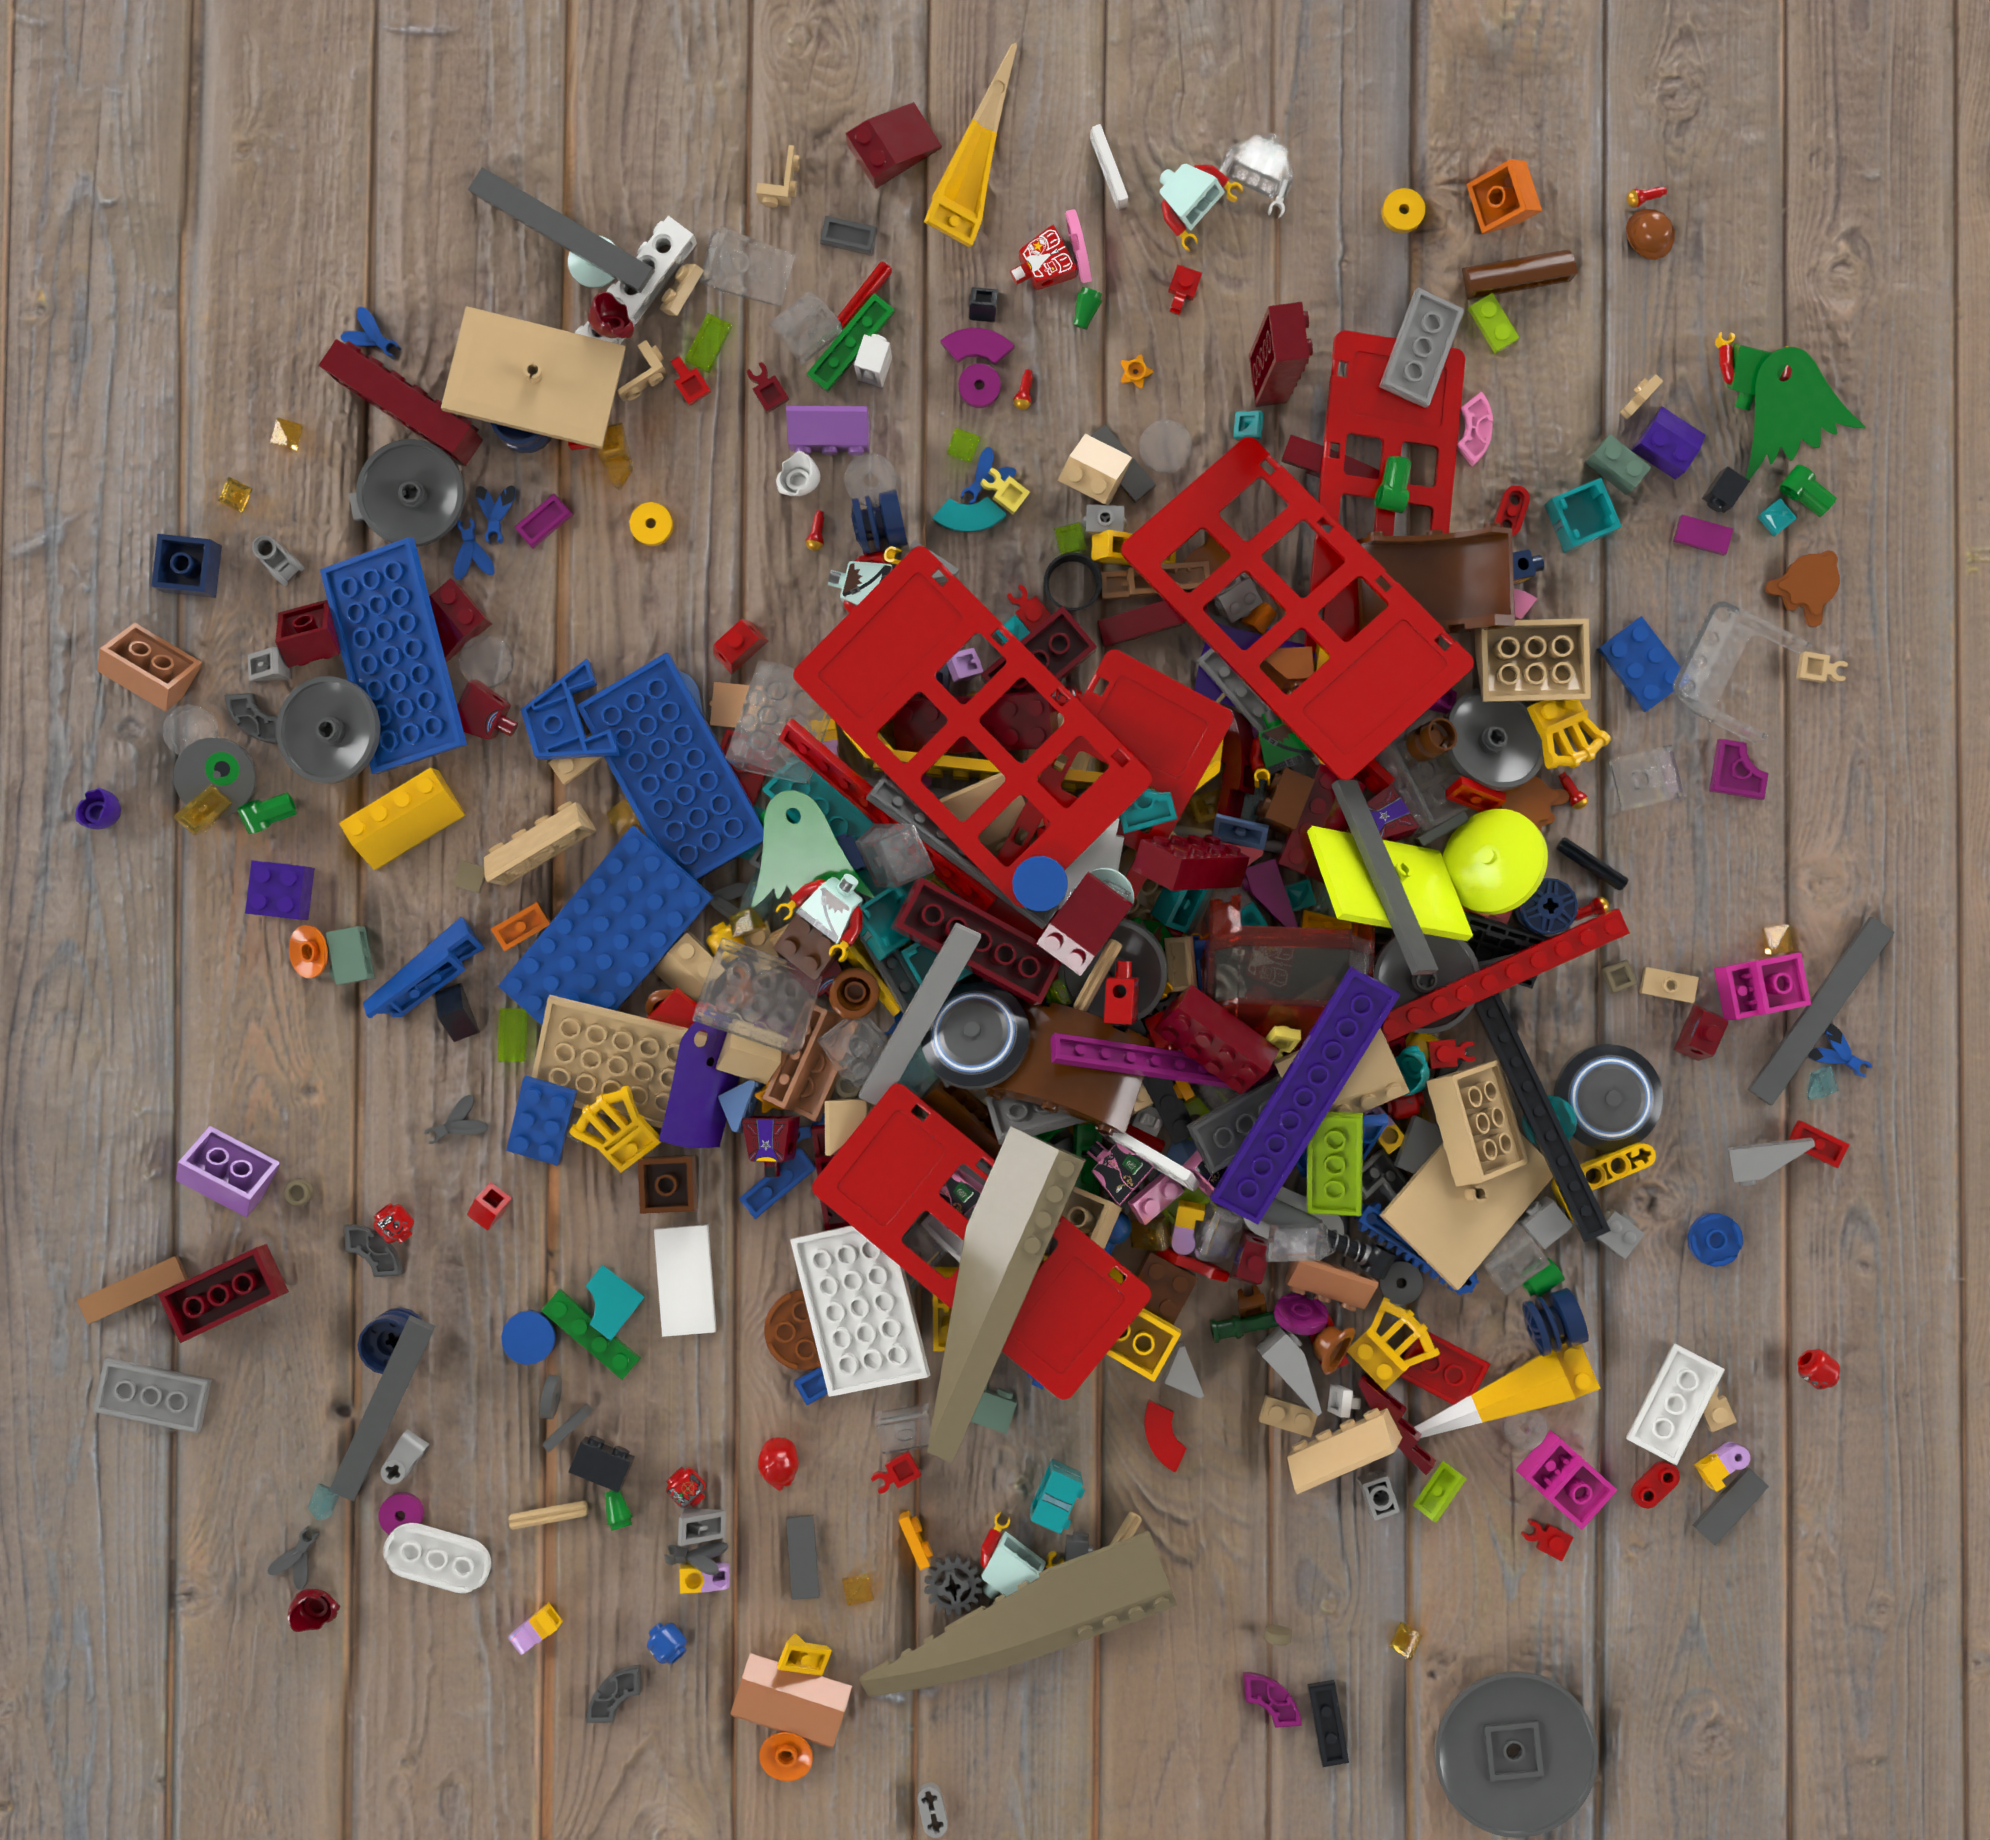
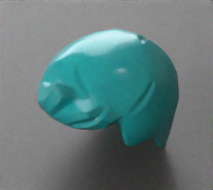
(1413, 1068)

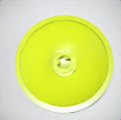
(1496, 861)

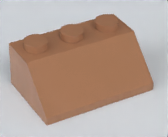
(148, 666)
(1331, 1282)

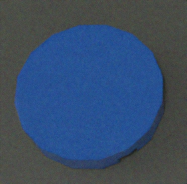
(1040, 883)
(1715, 1239)
(528, 1337)

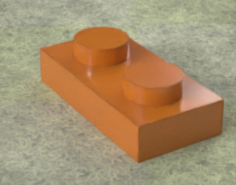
(521, 926)

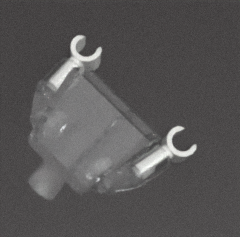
(1261, 167)

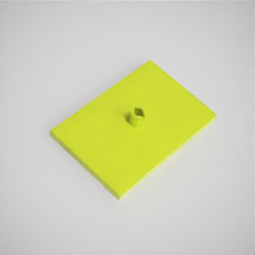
(1420, 873)

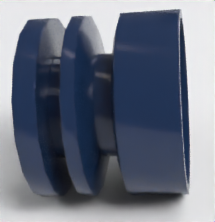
(879, 522)
(1534, 918)
(1560, 1320)
(377, 1338)

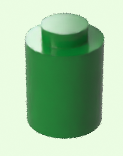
(1543, 1280)

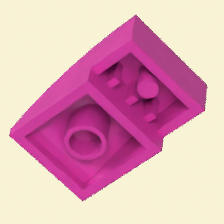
(1762, 986)
(1566, 1480)

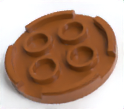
(790, 1333)

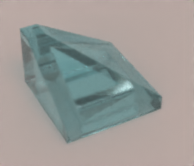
(1821, 1083)

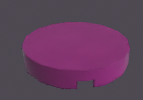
(1301, 1314)

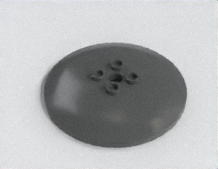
(1523, 1791)

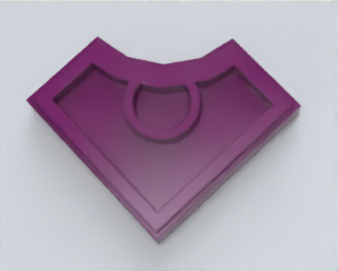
(1735, 773)

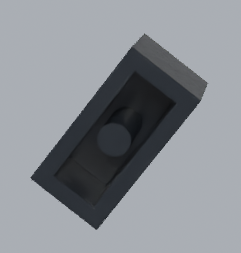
(601, 1463)

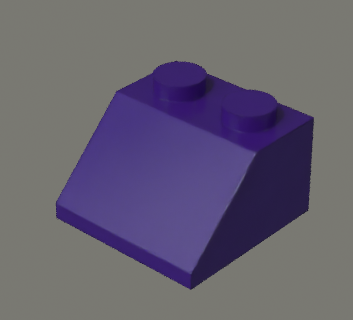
(1669, 443)

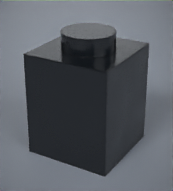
(1725, 490)

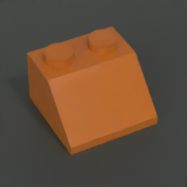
(1504, 196)

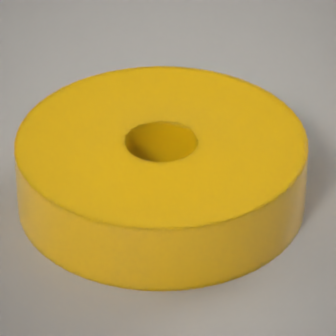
(1411, 202)
(646, 513)

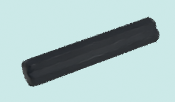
(1592, 864)

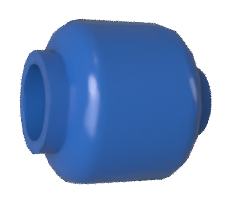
(666, 1643)

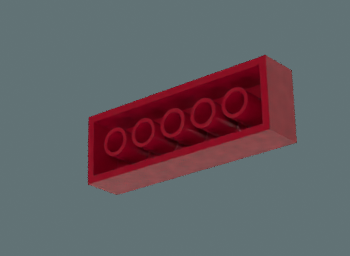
(1279, 353)
(401, 400)
(1015, 721)
(1001, 956)

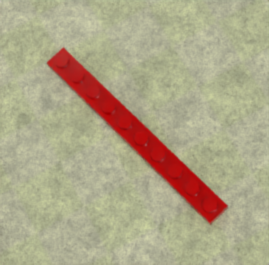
(856, 790)
(1504, 974)

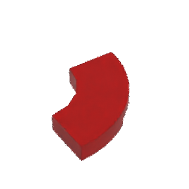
(1202, 1267)
(1161, 1436)

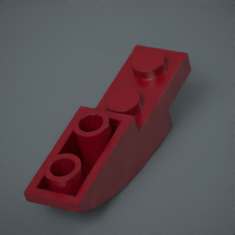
(1238, 774)

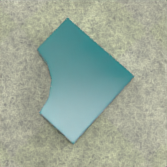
(1148, 810)
(613, 1302)

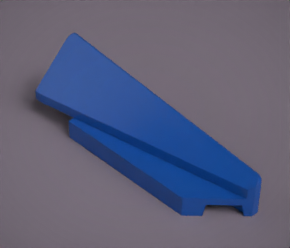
(426, 972)

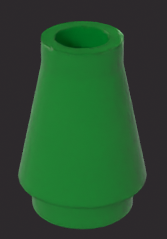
(1086, 306)
(617, 1511)

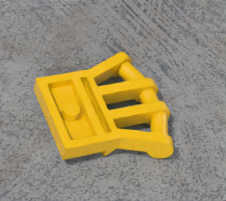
(1550, 721)
(626, 1144)
(1379, 1357)

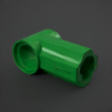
(1802, 486)
(1392, 492)
(260, 815)

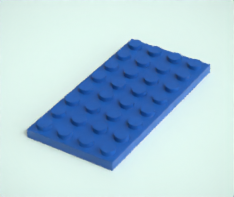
(394, 652)
(674, 769)
(609, 930)

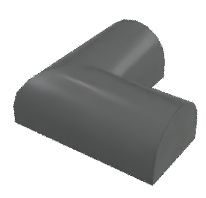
(1382, 1175)

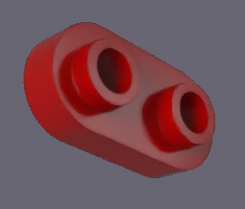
(1513, 513)
(1654, 1482)

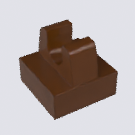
(1253, 1304)

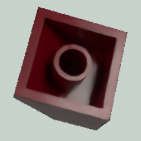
(306, 634)

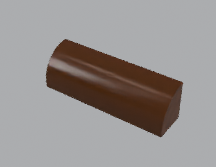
(1519, 274)
(965, 1113)

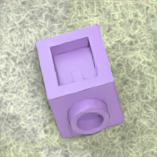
(965, 665)

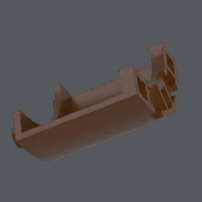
(1454, 576)
(1082, 1092)

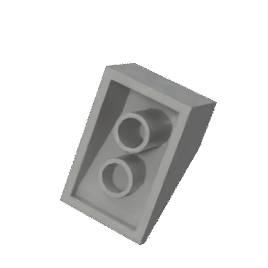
(1289, 1361)

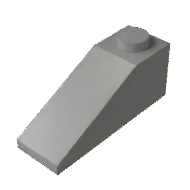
(1760, 1160)

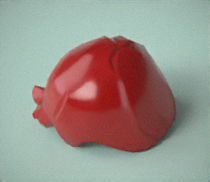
(778, 1462)

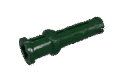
(1238, 1326)

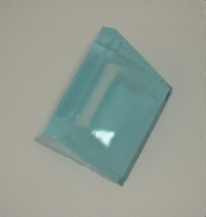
(322, 1502)

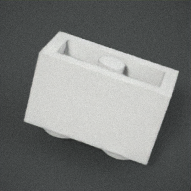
(873, 360)

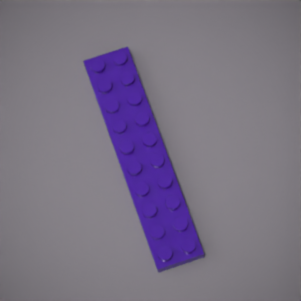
(1304, 1095)

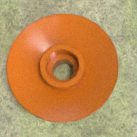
(308, 951)
(786, 1765)

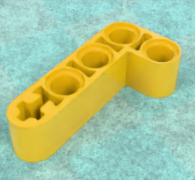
(1603, 1170)

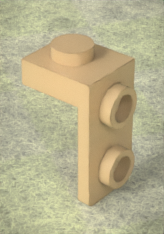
(775, 195)
(650, 377)

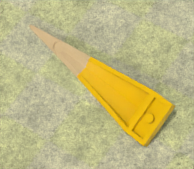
(961, 193)

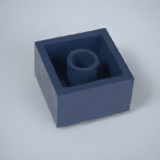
(186, 565)

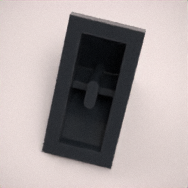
(456, 1013)

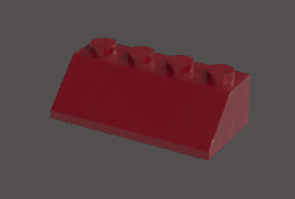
(1320, 811)

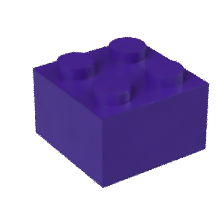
(279, 890)

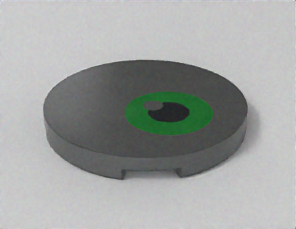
(215, 763)

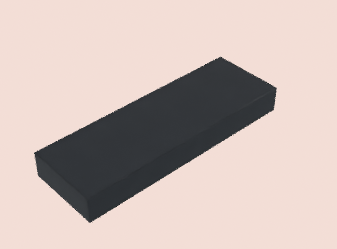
(1328, 1723)

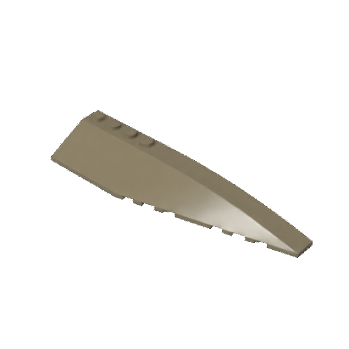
(995, 1273)
(1042, 1616)

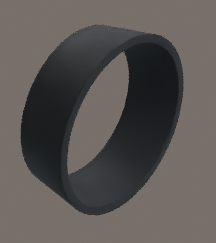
(1077, 557)

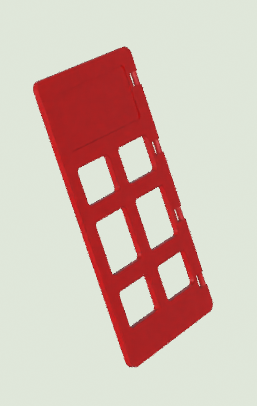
(895, 649)
(1369, 684)

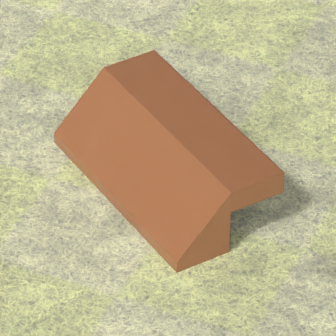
(808, 1076)
(791, 1701)

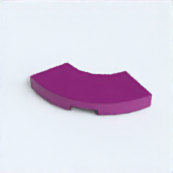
(977, 343)
(1272, 1697)

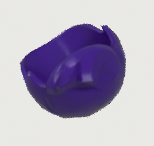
(98, 810)

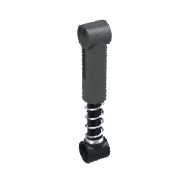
(1372, 1258)

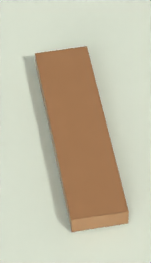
(132, 1289)

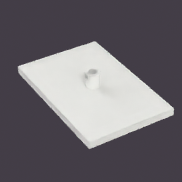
(858, 1312)

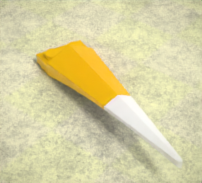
(1528, 1387)

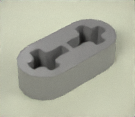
(927, 1811)

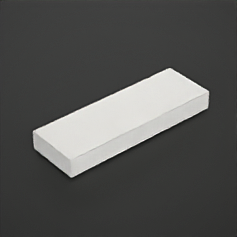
(1108, 167)

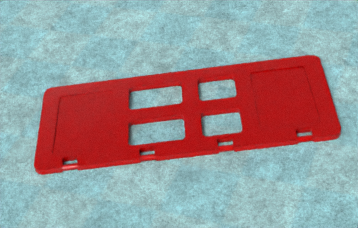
(1364, 409)
(1161, 725)
(896, 1171)

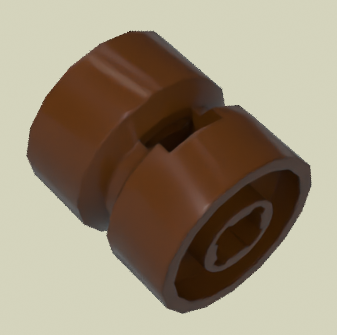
(1431, 739)

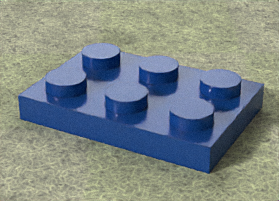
(1641, 663)
(541, 1120)

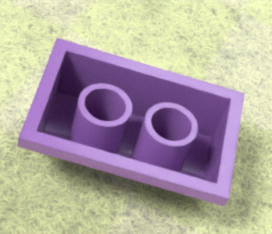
(828, 429)
(227, 1171)

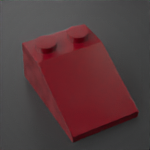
(892, 143)
(456, 617)
(1084, 923)

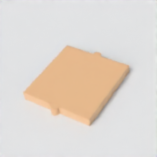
(727, 704)

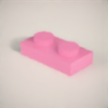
(1155, 1198)

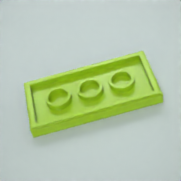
(1336, 1165)

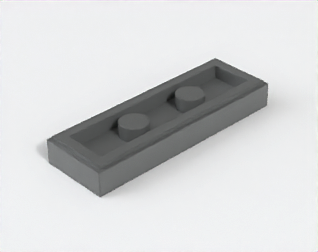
(1135, 481)
(1730, 1505)
(803, 1557)

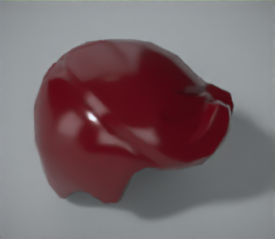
(610, 317)
(311, 1610)

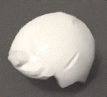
(798, 475)

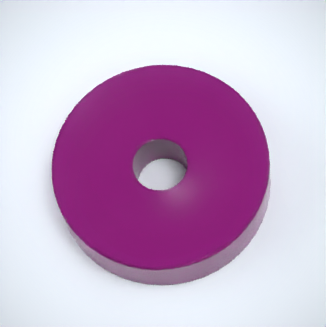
(973, 375)
(397, 1502)

